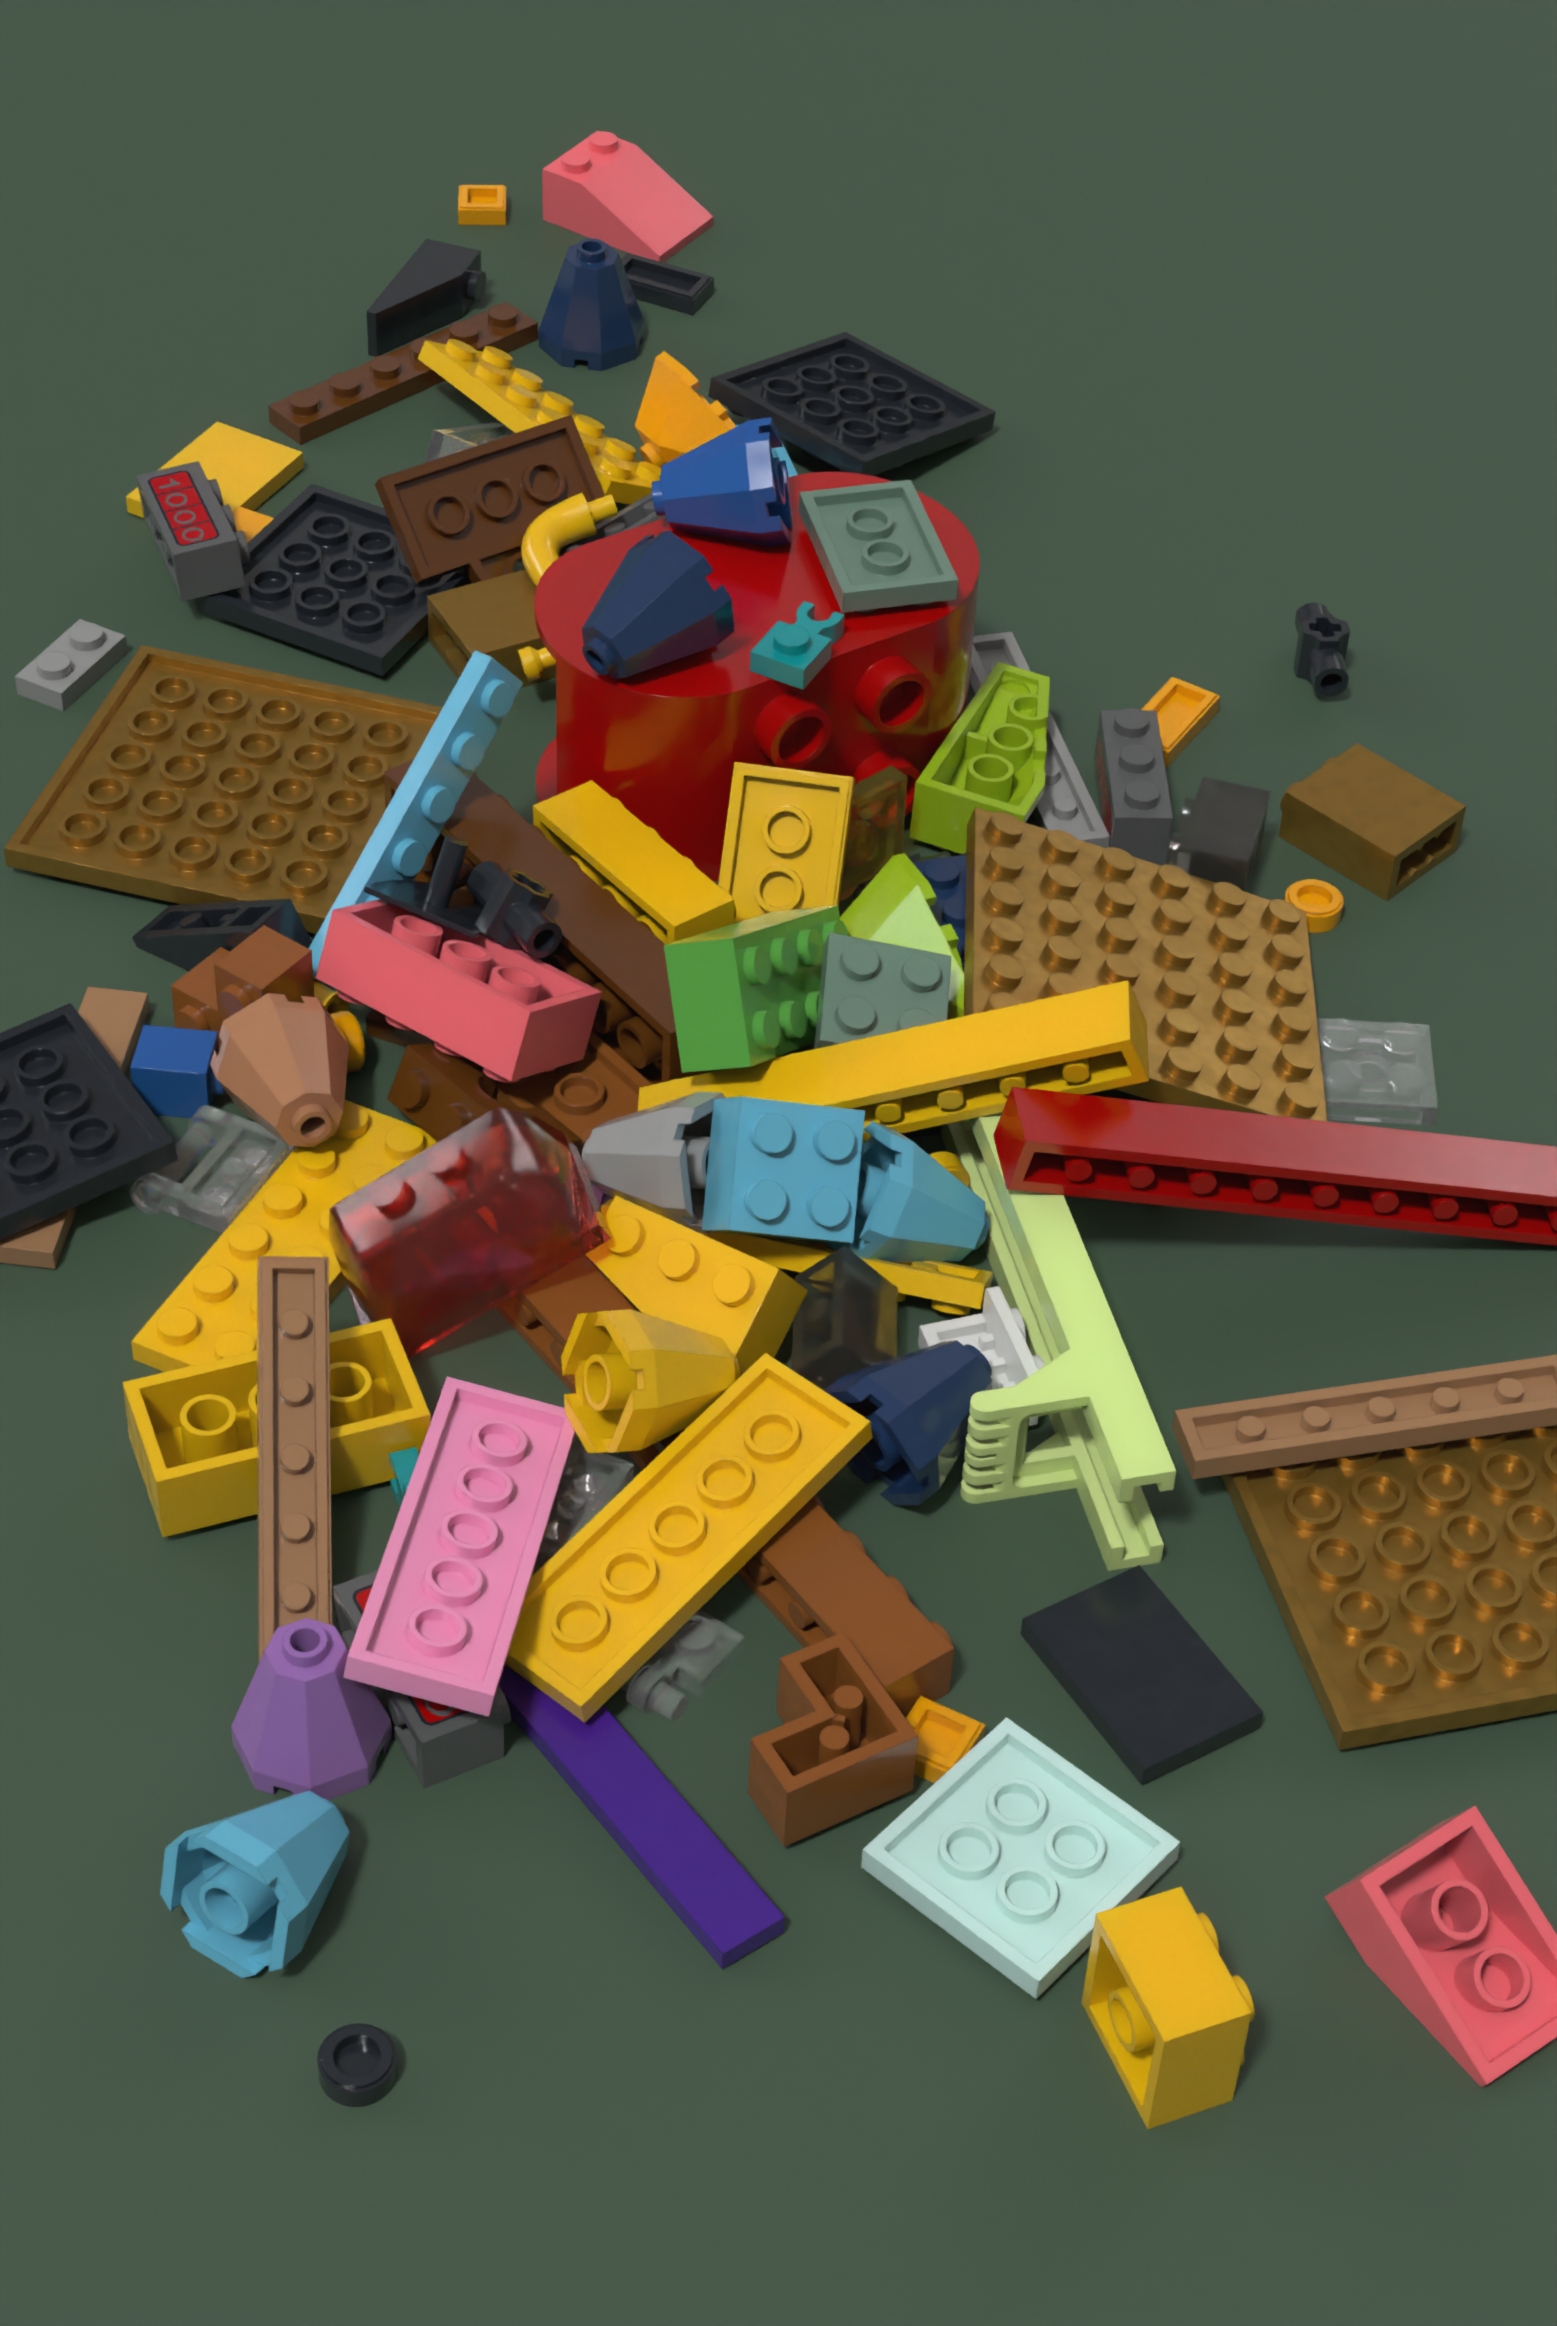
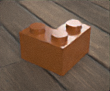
(239, 977)
(838, 1745)

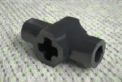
(1321, 649)
(514, 909)

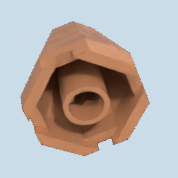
(285, 1067)

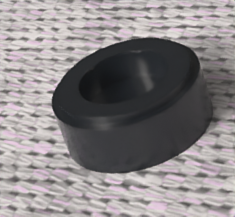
(357, 2065)

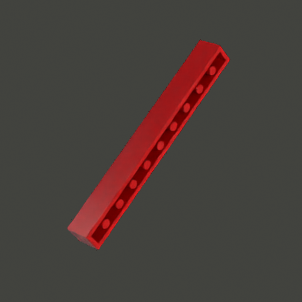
(1277, 1166)

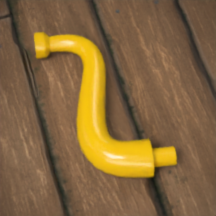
(541, 546)

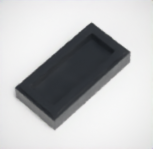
(667, 284)

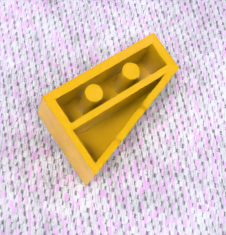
(697, 1281)

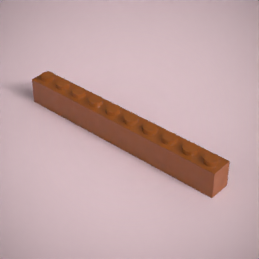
(811, 1569)

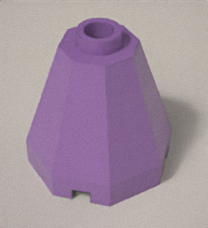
(305, 1721)

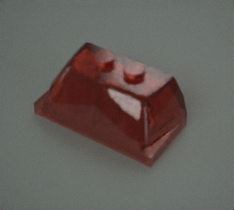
(465, 1226)

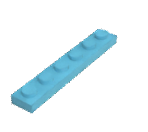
(431, 784)

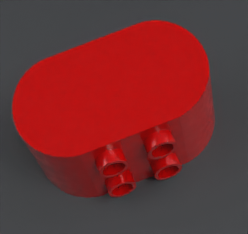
(674, 731)

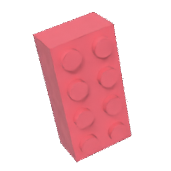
(459, 990)

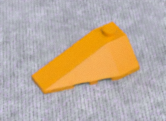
(674, 415)

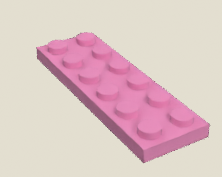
(463, 1548)

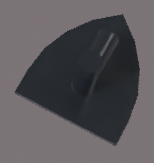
(441, 898)

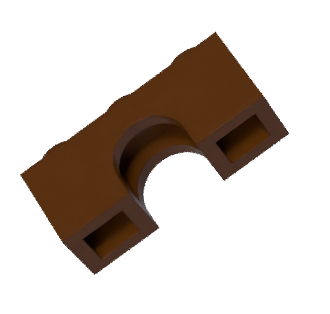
(450, 1092)

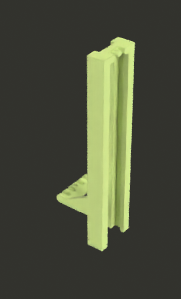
(1088, 1388)

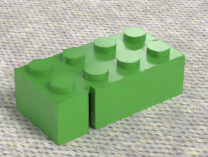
(749, 988)

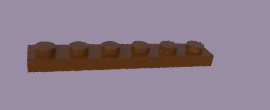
(393, 375)

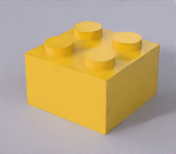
(1166, 2006)

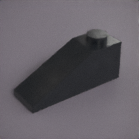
(425, 295)
(195, 931)

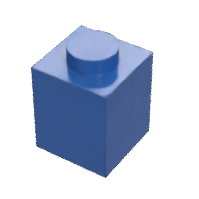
(175, 1071)

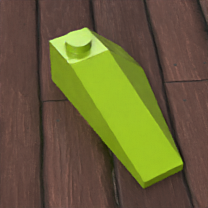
(987, 759)
(898, 913)

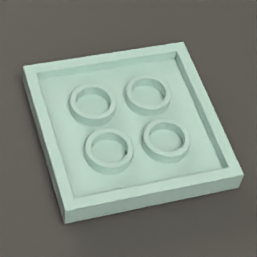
(1019, 1855)

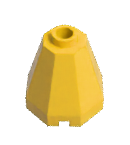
(640, 1378)

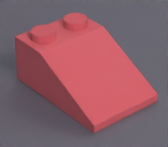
(620, 197)
(1458, 1943)

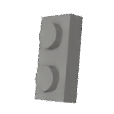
(71, 665)

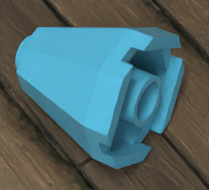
(912, 1205)
(256, 1880)

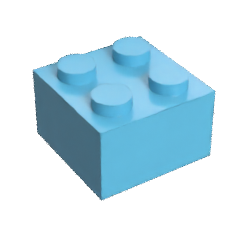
(783, 1170)

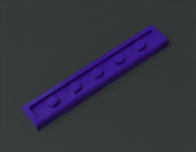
(649, 1823)

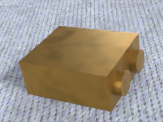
(487, 618)
(1371, 821)

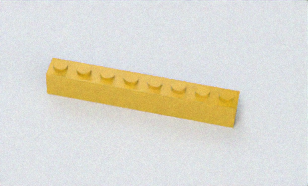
(952, 1066)

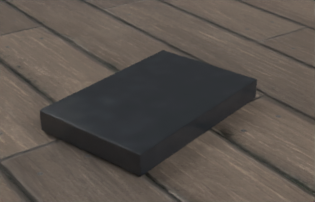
(1141, 1674)

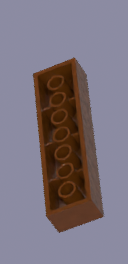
(599, 936)

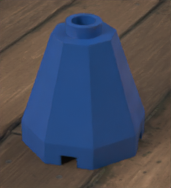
(730, 487)

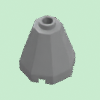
(656, 1158)

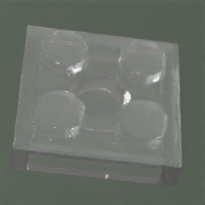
(1377, 1071)

